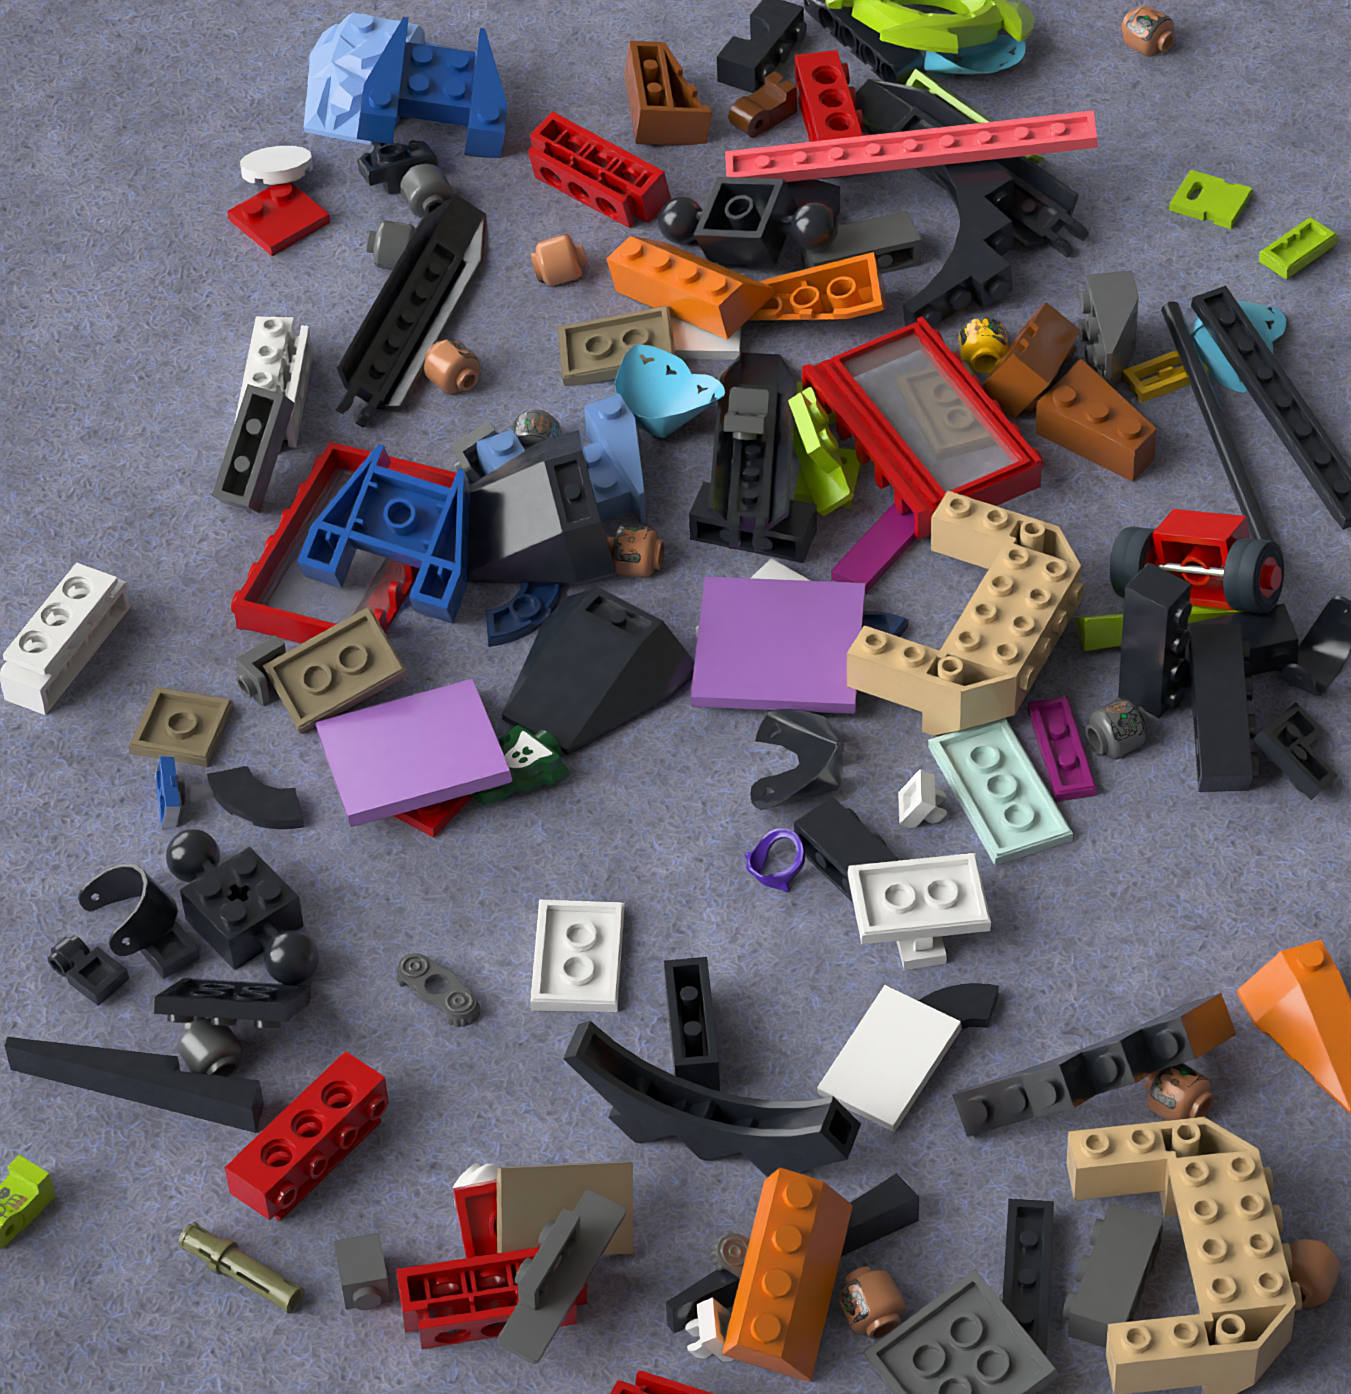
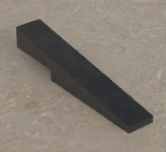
(142, 1079)
(872, 1217)

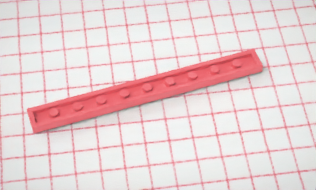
(916, 148)

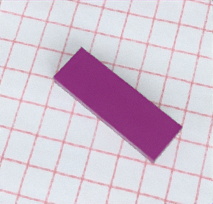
(877, 549)
(1062, 749)

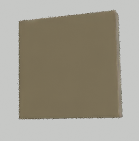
(181, 726)

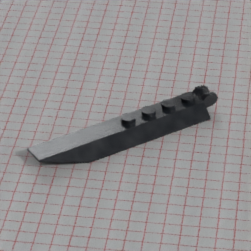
(1040, 199)
(413, 308)
(754, 475)

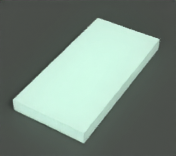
(1000, 791)

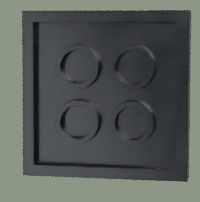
(231, 1000)

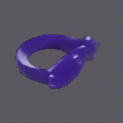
(759, 855)

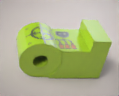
(22, 1197)

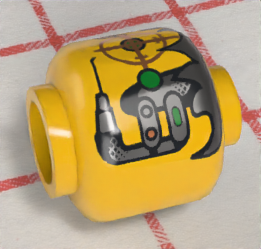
(983, 343)

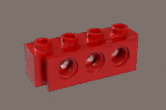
(825, 97)
(599, 168)
(309, 1138)
(465, 1297)

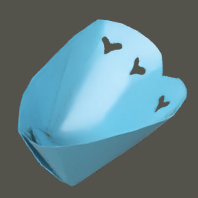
(977, 59)
(1213, 357)
(661, 400)

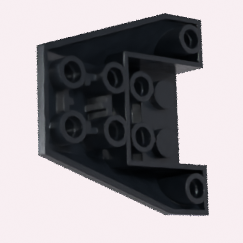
(538, 519)
(595, 669)

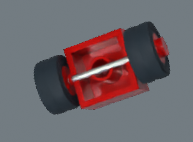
(1208, 552)

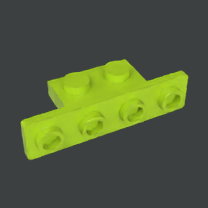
(818, 453)

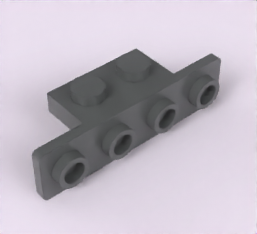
(558, 1273)

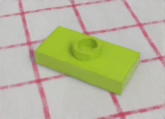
(1298, 248)

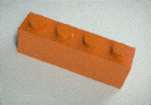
(688, 284)
(788, 1275)

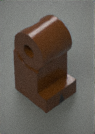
(765, 106)

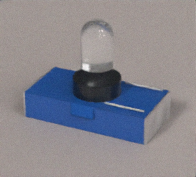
(172, 792)

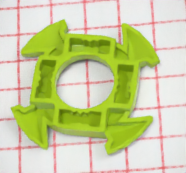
(973, 25)

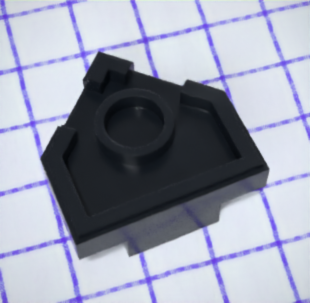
(392, 161)

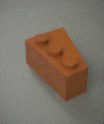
(661, 100)
(1032, 361)
(1096, 423)

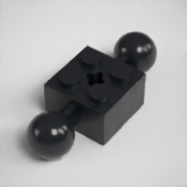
(747, 221)
(242, 907)

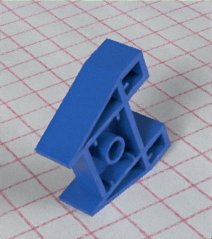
(435, 87)
(398, 521)

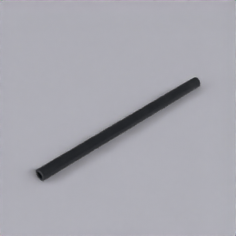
(1216, 422)

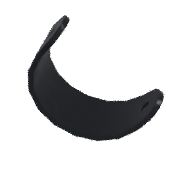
(1323, 649)
(148, 921)

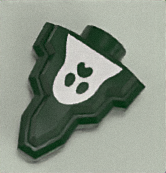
(532, 763)

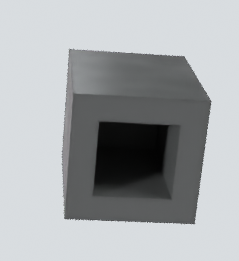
(362, 1272)

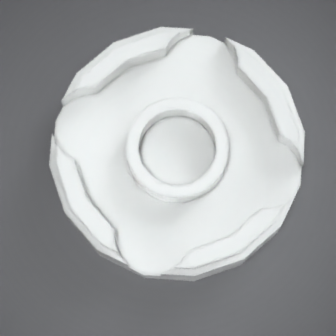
(276, 164)

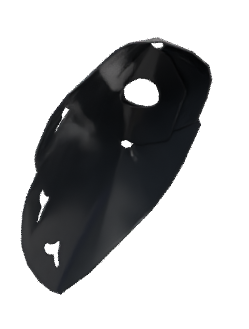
(818, 756)

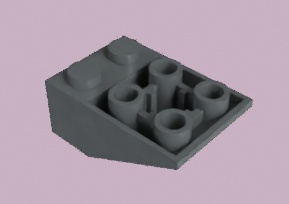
(1109, 323)

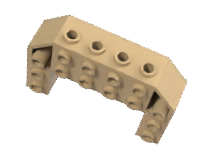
(999, 636)
(1230, 1244)

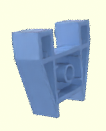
(611, 457)

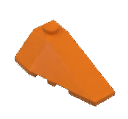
(827, 292)
(1307, 1012)

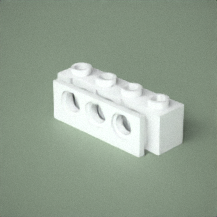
(280, 364)
(62, 637)

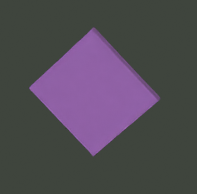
(776, 644)
(412, 752)

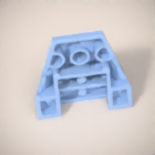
(340, 68)

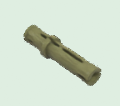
(226, 1258)

